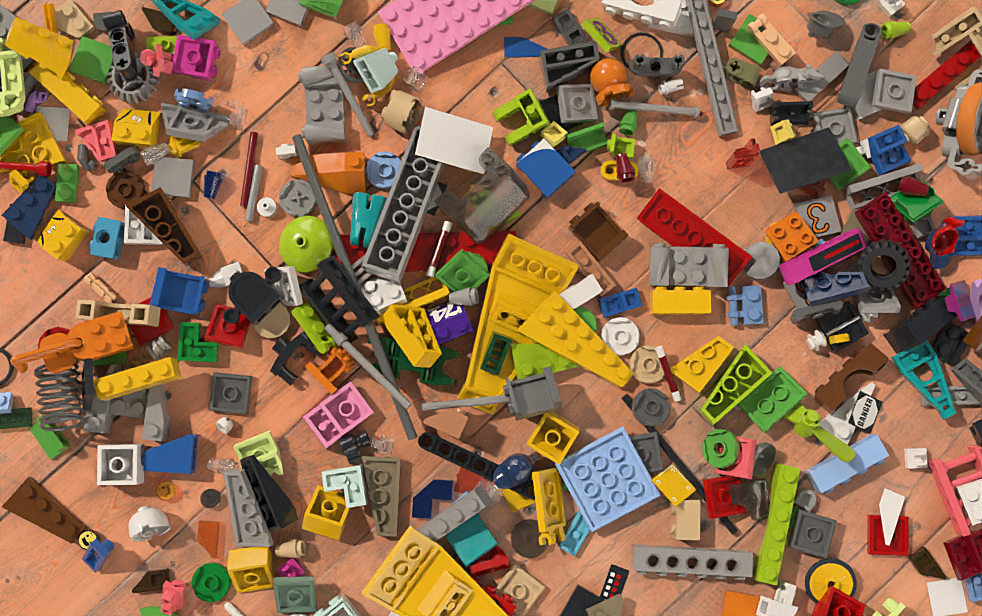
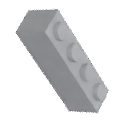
(456, 514)

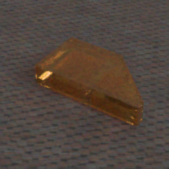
(208, 536)

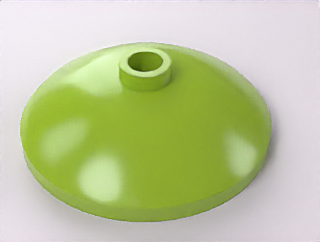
(315, 248)

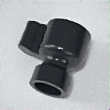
(351, 444)

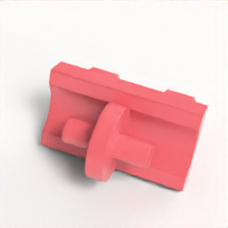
(159, 61)
(172, 596)

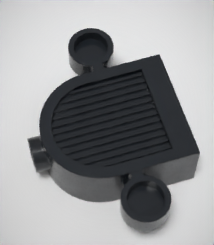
(253, 295)

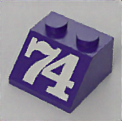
(448, 322)

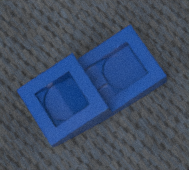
(620, 302)

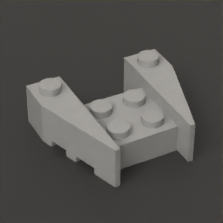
(145, 404)

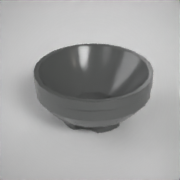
(764, 458)

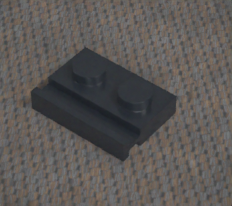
(950, 343)

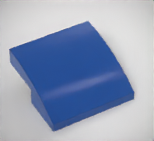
(888, 150)
(969, 236)

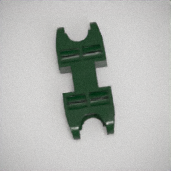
(401, 362)

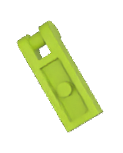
(313, 327)

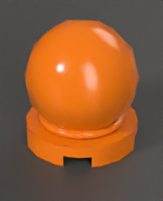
(609, 80)

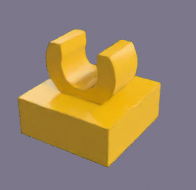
(18, 181)

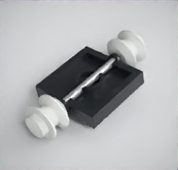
(844, 322)

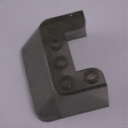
(488, 202)

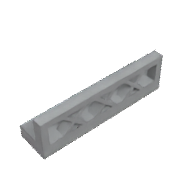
(877, 181)

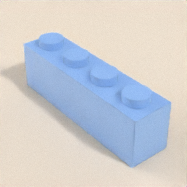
(833, 471)

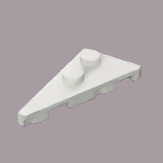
(838, 422)

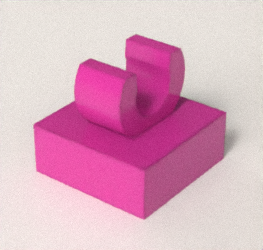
(291, 569)

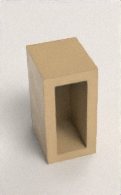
(686, 520)

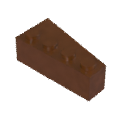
(163, 221)

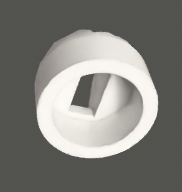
(224, 425)

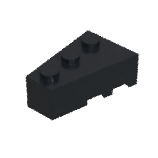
(919, 326)

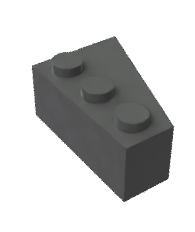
(566, 63)

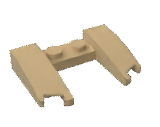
(964, 25)

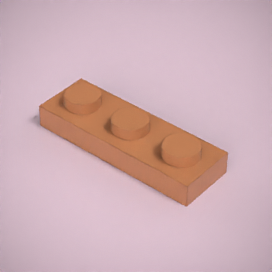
(588, 265)

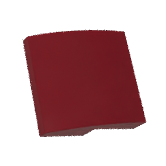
(965, 554)

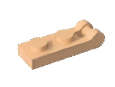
(771, 40)

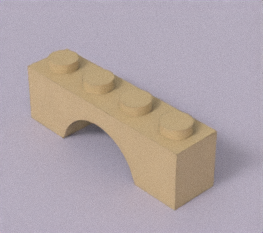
(133, 313)

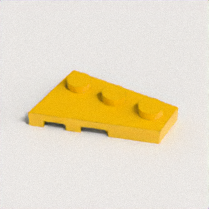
(702, 364)

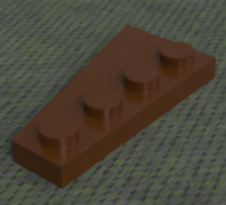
(42, 509)

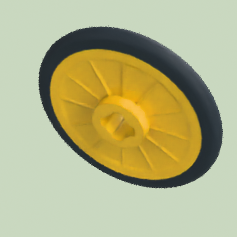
(829, 570)

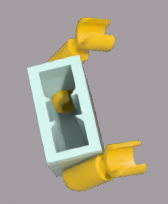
(376, 69)

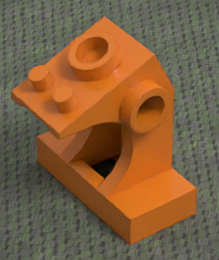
(325, 374)

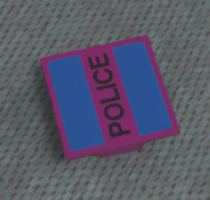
(960, 301)

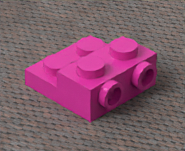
(195, 58)

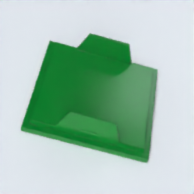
(914, 206)

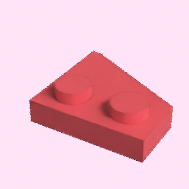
(99, 140)

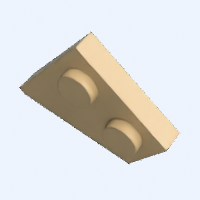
(72, 20)

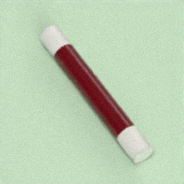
(439, 248)
(668, 373)

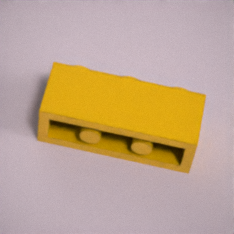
(680, 301)

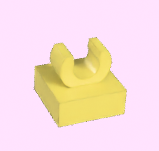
(782, 131)
(554, 134)

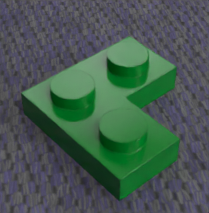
(190, 346)

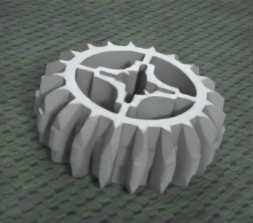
(128, 92)

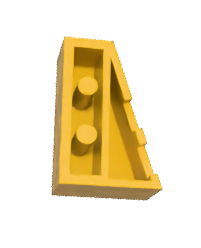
(41, 45)
(413, 334)

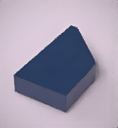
(571, 153)

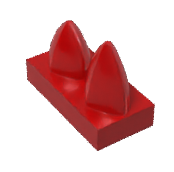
(497, 562)

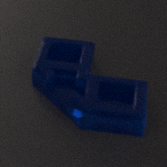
(423, 500)

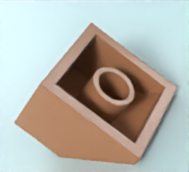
(449, 421)

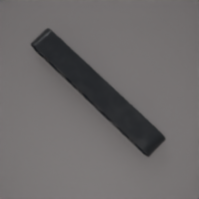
(469, 464)

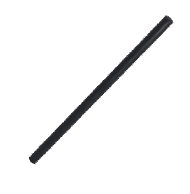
(682, 467)

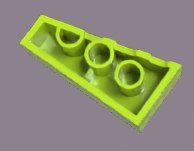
(737, 382)

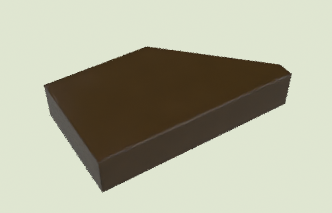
(158, 21)
(925, 564)
(152, 581)

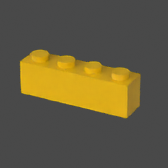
(72, 95)
(137, 379)

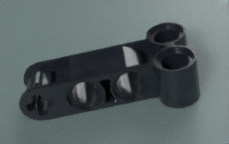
(121, 44)

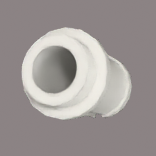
(670, 86)

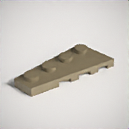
(384, 486)

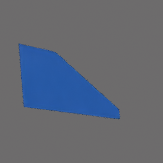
(521, 47)

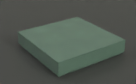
(295, 594)

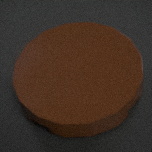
(124, 188)

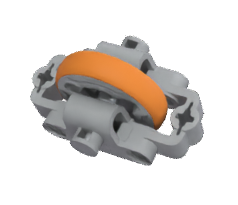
(963, 127)

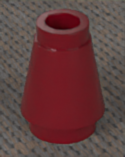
(624, 168)
(911, 186)

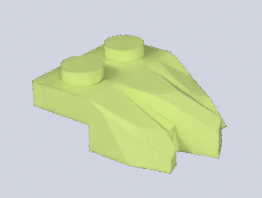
(264, 449)

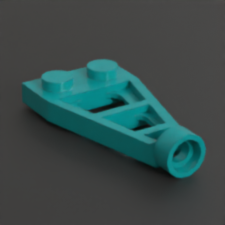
(194, 26)
(909, 359)

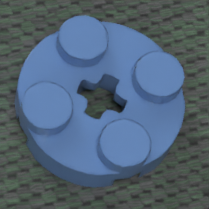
(193, 98)

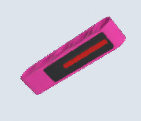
(822, 256)

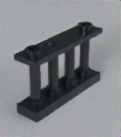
(347, 290)

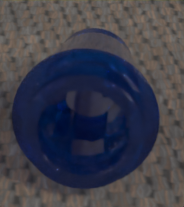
(212, 183)

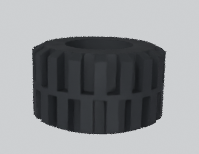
(890, 249)

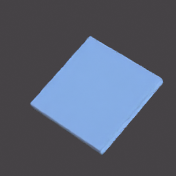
(607, 479)

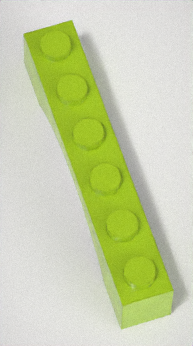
(771, 551)

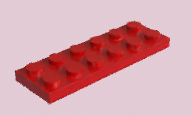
(686, 229)

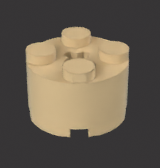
(401, 111)

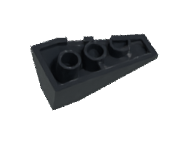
(273, 502)

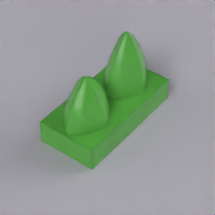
(67, 183)

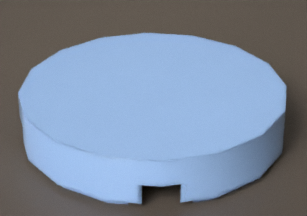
(382, 169)

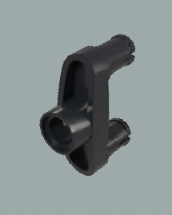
(285, 349)

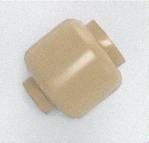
(915, 129)

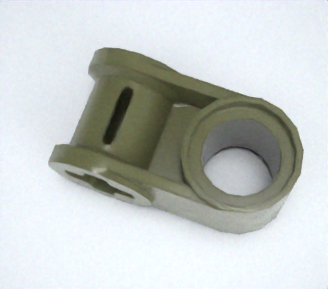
(743, 72)

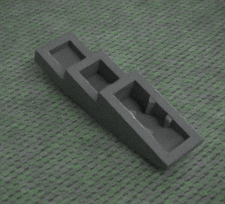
(970, 377)

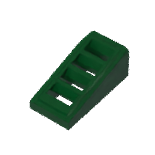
(489, 350)

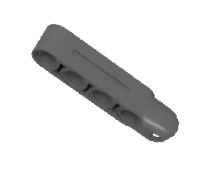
(859, 65)

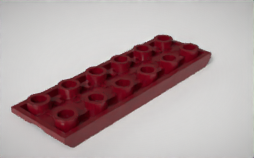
(883, 221)

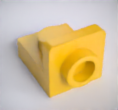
(181, 145)

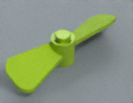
(808, 423)

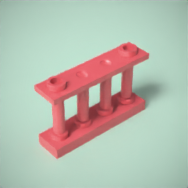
(947, 487)

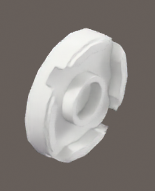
(620, 335)

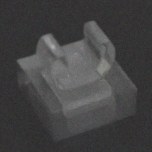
(416, 78)
(384, 445)

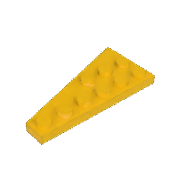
(34, 144)
(567, 335)

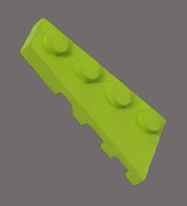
(532, 358)

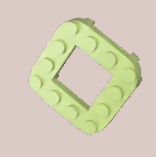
(13, 89)

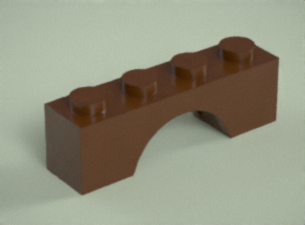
(868, 361)

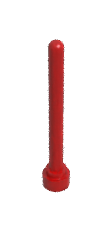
(43, 168)

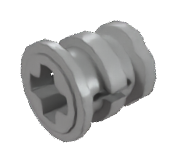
(159, 348)

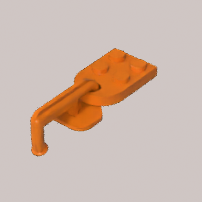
(60, 351)

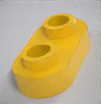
(612, 165)

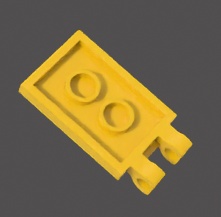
(549, 505)

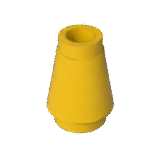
(382, 36)

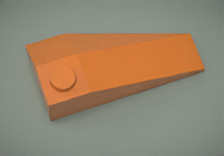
(335, 171)

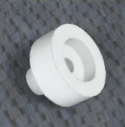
(267, 207)

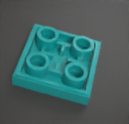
(471, 539)

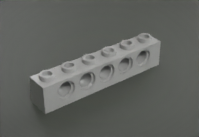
(742, 558)

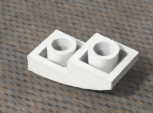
(581, 292)

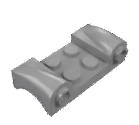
(323, 106)
(689, 265)

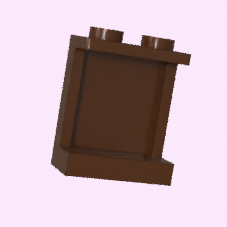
(597, 231)

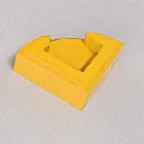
(839, 338)

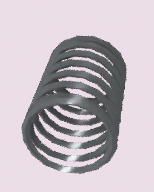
(60, 414)

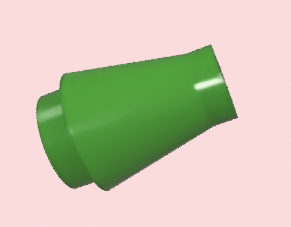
(629, 123)

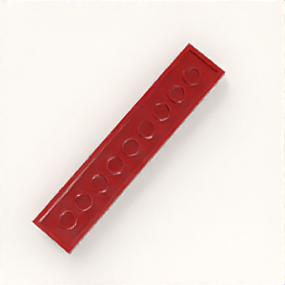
(426, 245)

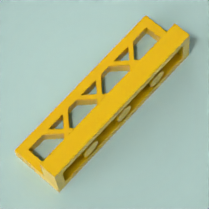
(426, 299)

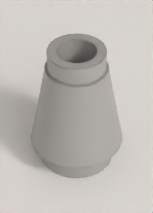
(467, 296)

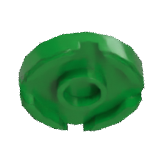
(211, 582)

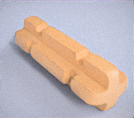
(100, 288)

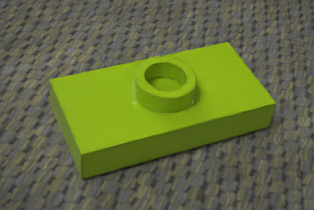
(168, 43)

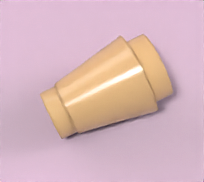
(291, 549)

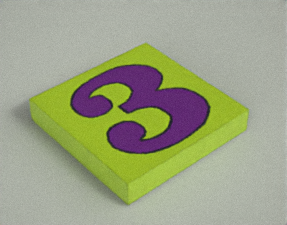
(602, 34)

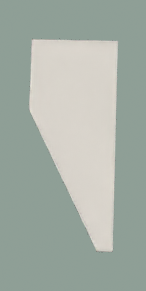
(890, 509)

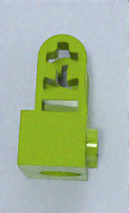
(533, 112)

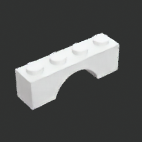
(662, 13)

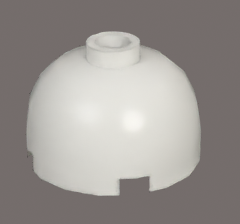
(147, 523)

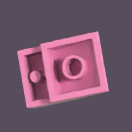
(338, 415)

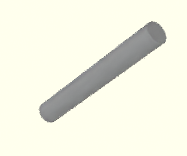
(253, 193)

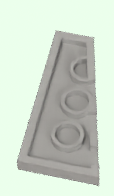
(246, 516)

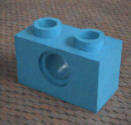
(113, 247)

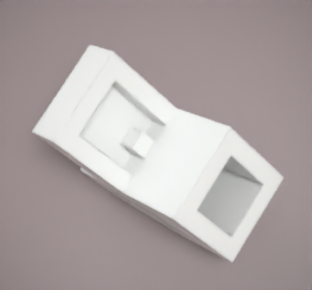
(782, 602)

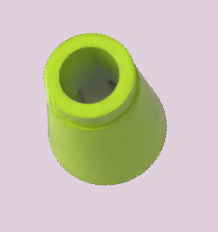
(894, 29)

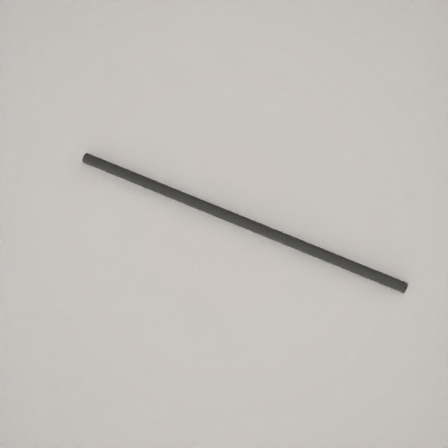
(346, 265)

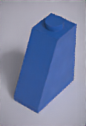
(173, 457)

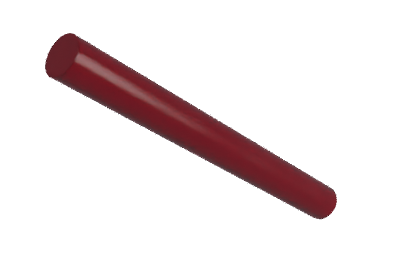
(249, 169)

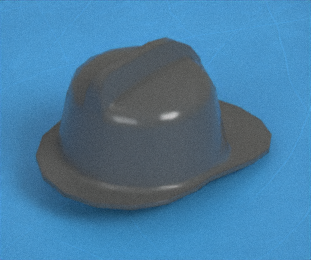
(823, 23)

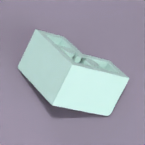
(353, 482)

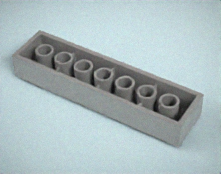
(403, 213)

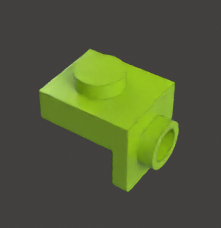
(621, 145)

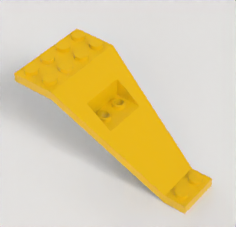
(517, 285)
(427, 581)

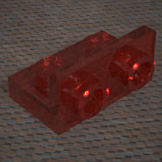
(744, 156)

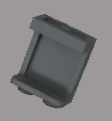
(533, 395)

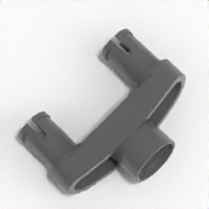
(667, 66)

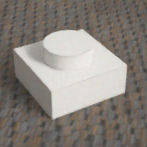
(286, 151)

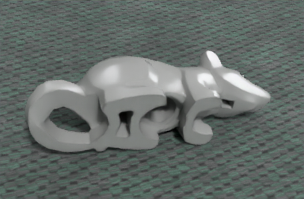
(788, 76)

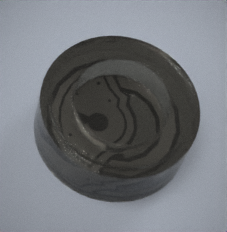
(210, 498)

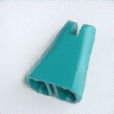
(365, 217)

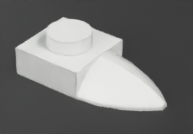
(222, 277)

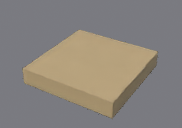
(521, 587)

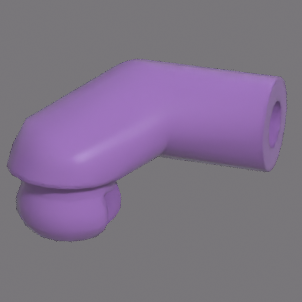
(35, 98)

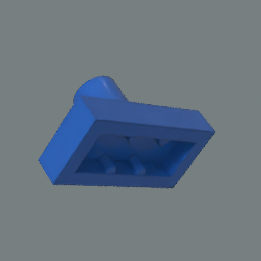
(97, 554)

